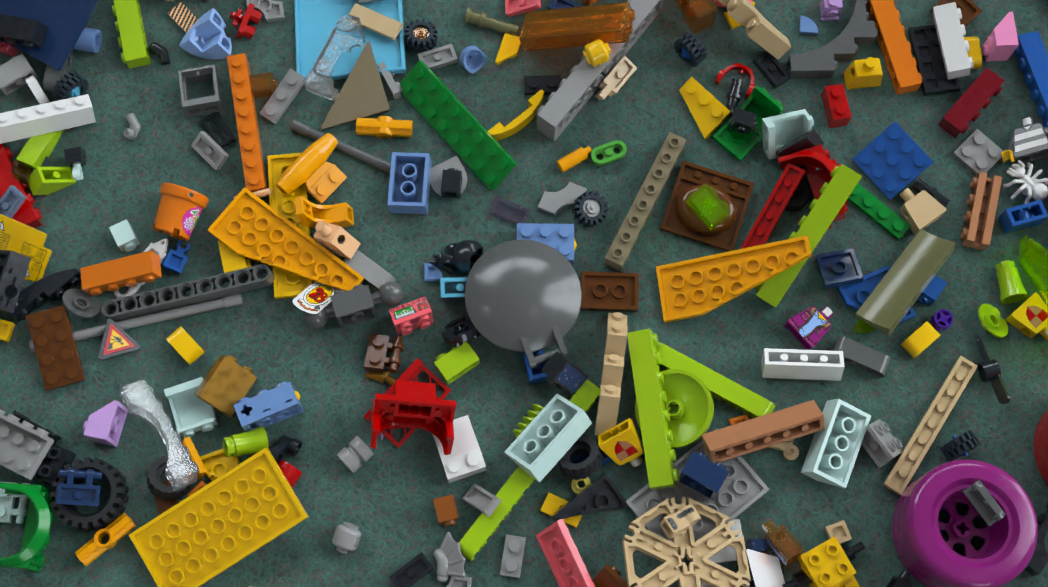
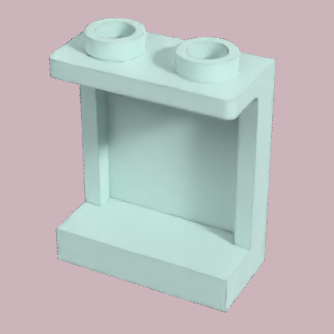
(784, 128)
(188, 410)

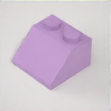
(106, 424)

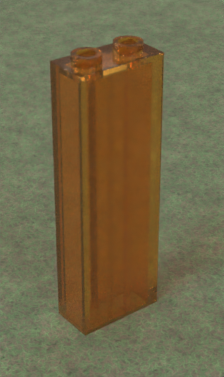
(577, 26)

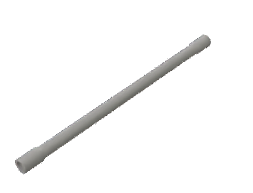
(225, 302)

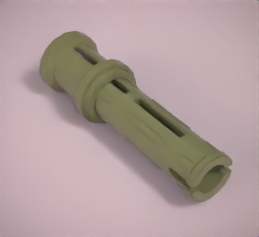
(483, 20)

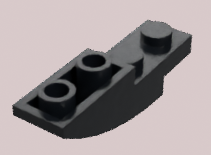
(49, 286)

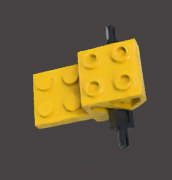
(827, 566)

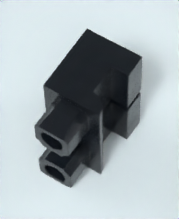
(54, 461)

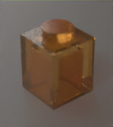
(263, 85)

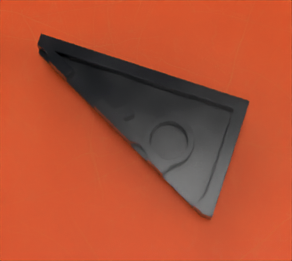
(597, 496)

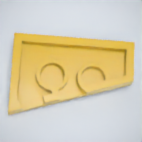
(704, 107)
(218, 464)

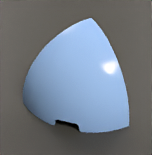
(207, 37)

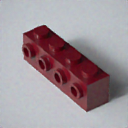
(971, 102)

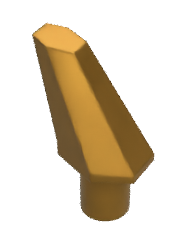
(381, 377)

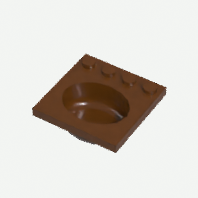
(684, 221)

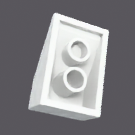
(465, 453)

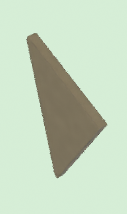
(361, 93)

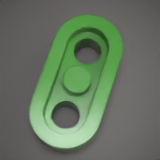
(608, 153)

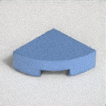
(807, 26)
(431, 273)

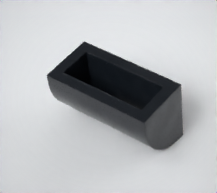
(801, 143)

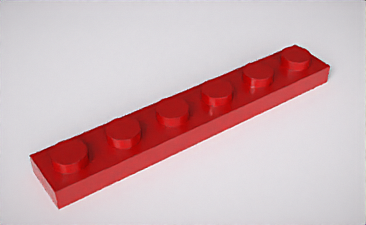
(774, 206)

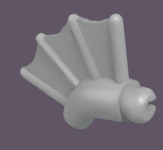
(449, 559)

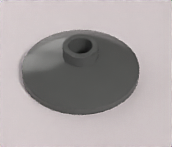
(80, 303)

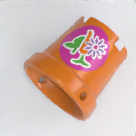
(178, 211)

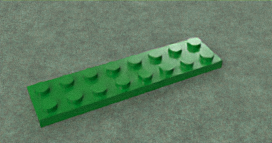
(457, 125)

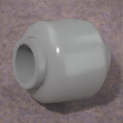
(346, 537)

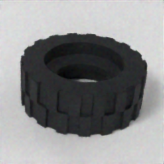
(585, 468)
(157, 487)

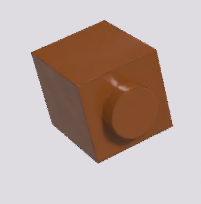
(446, 510)

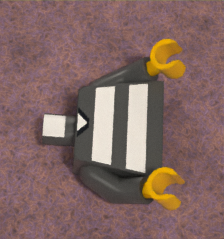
(1027, 143)

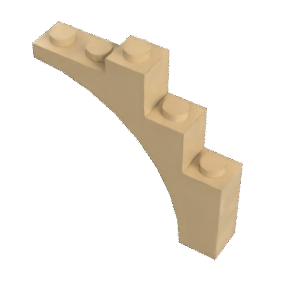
(757, 27)
(612, 372)

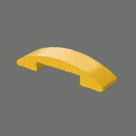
(534, 103)

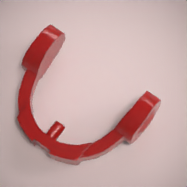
(737, 66)

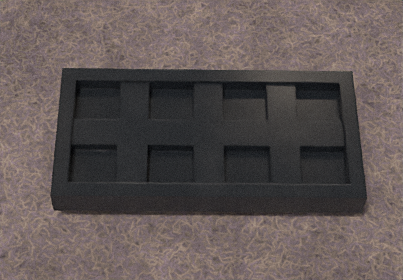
(930, 61)

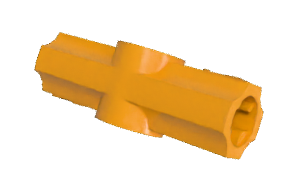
(384, 127)
(95, 547)

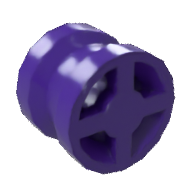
(942, 316)

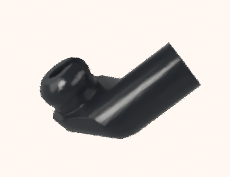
(156, 48)

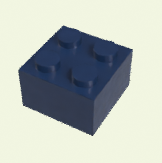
(703, 475)

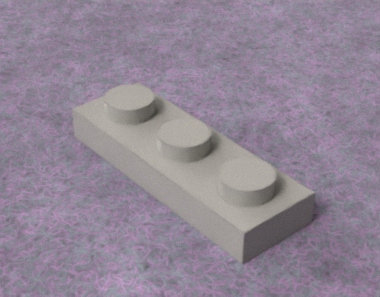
(282, 96)

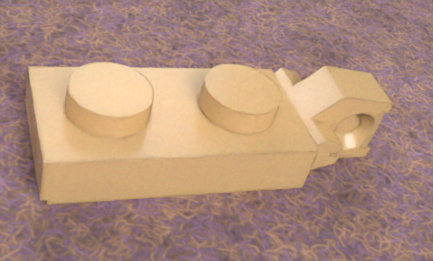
(615, 78)

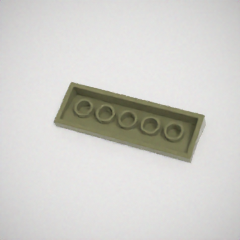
(905, 281)

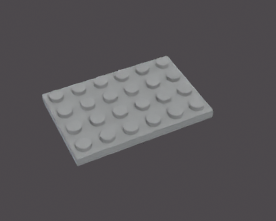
(736, 494)

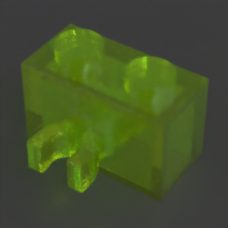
(708, 206)

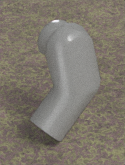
(132, 132)

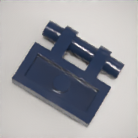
(79, 494)

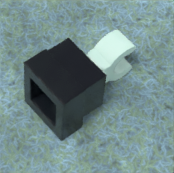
(75, 158)

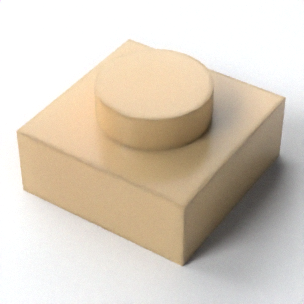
(838, 530)

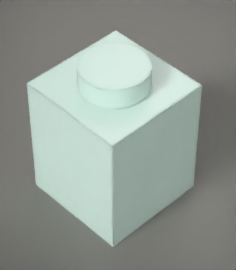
(124, 236)

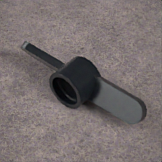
(991, 372)

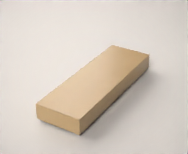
(377, 22)

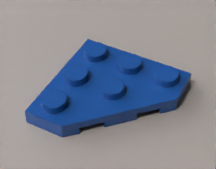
(856, 294)

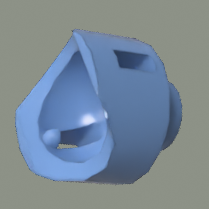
(472, 59)

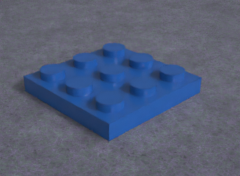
(892, 160)

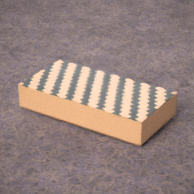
(182, 17)

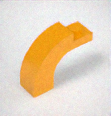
(310, 214)

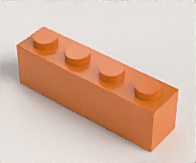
(121, 273)

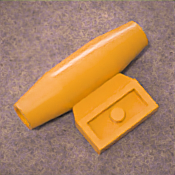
(313, 170)

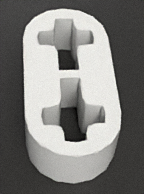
(37, 90)

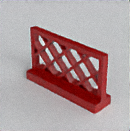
(409, 375)

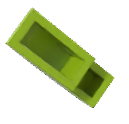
(38, 149)

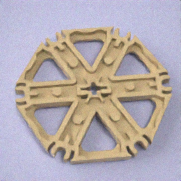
(698, 552)

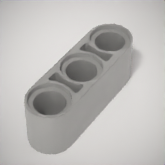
(372, 272)

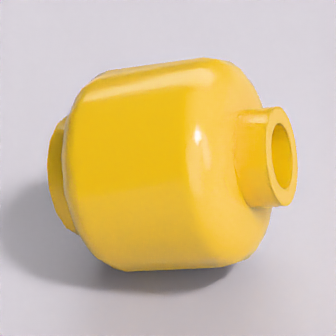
(596, 53)

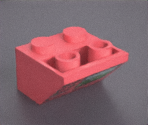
(411, 316)

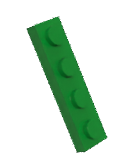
(878, 212)

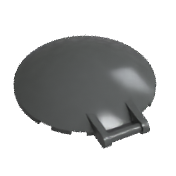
(523, 298)

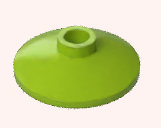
(992, 321)

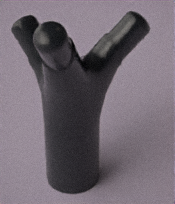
(449, 269)

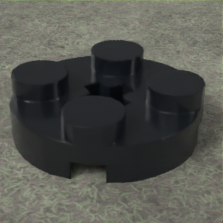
(459, 332)

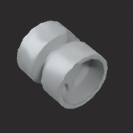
(355, 454)

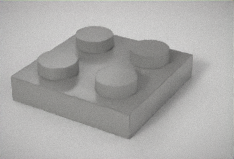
(978, 153)

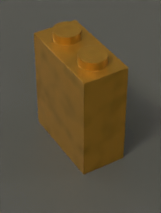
(225, 384)

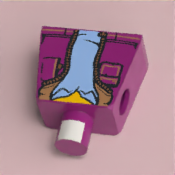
(810, 325)

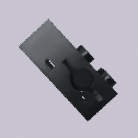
(12, 275)

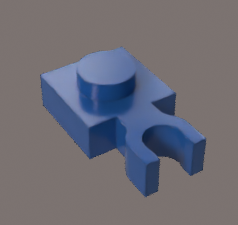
(176, 259)

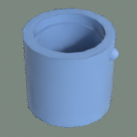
(89, 40)

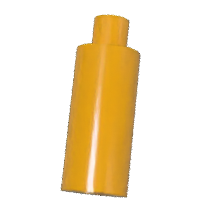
(573, 158)

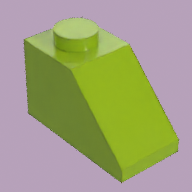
(50, 179)

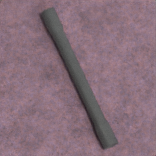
(377, 162)

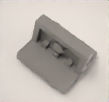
(881, 443)

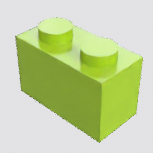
(456, 362)

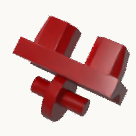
(244, 29)

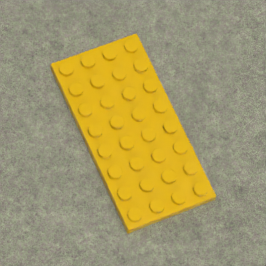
(219, 524)

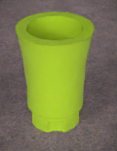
(1010, 283)
(246, 442)

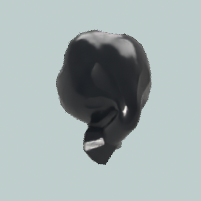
(462, 255)

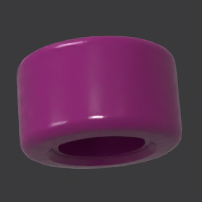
(931, 560)

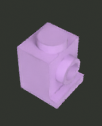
(830, 9)

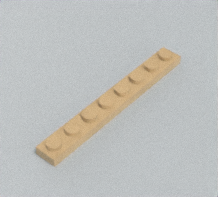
(930, 425)

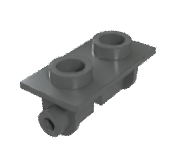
(984, 503)

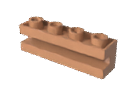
(981, 211)

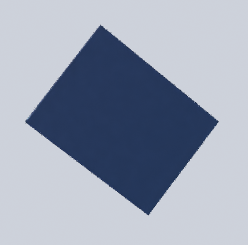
(64, 22)

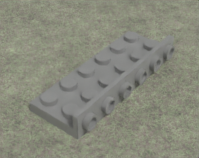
(22, 446)

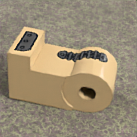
(680, 521)

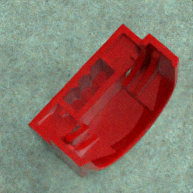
(810, 159)
(413, 406)

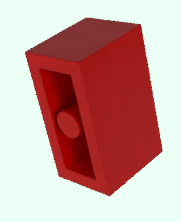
(836, 105)

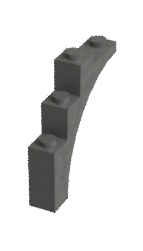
(823, 61)

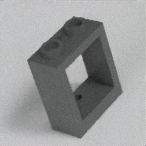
(205, 104)

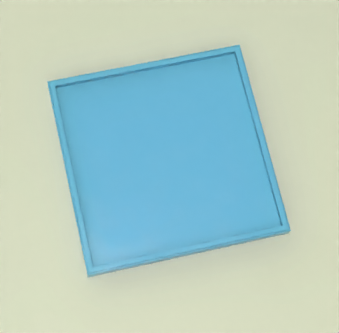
(317, 18)

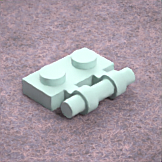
(7, 507)

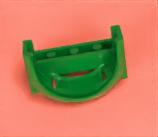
(37, 527)

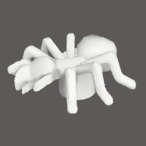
(1030, 185)

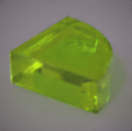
(862, 327)

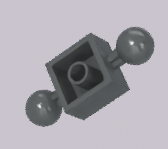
(355, 305)

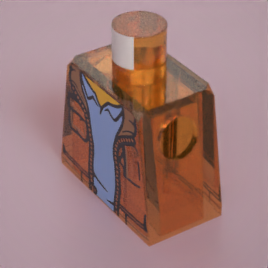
(786, 550)

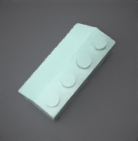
(548, 437)
(837, 446)

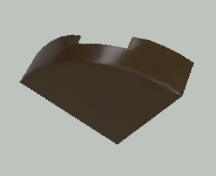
(21, 171)

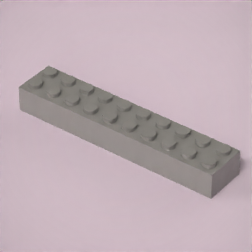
(585, 78)

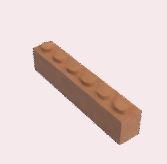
(763, 431)

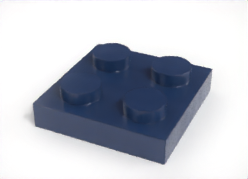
(839, 268)

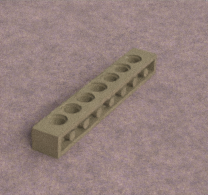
(644, 202)

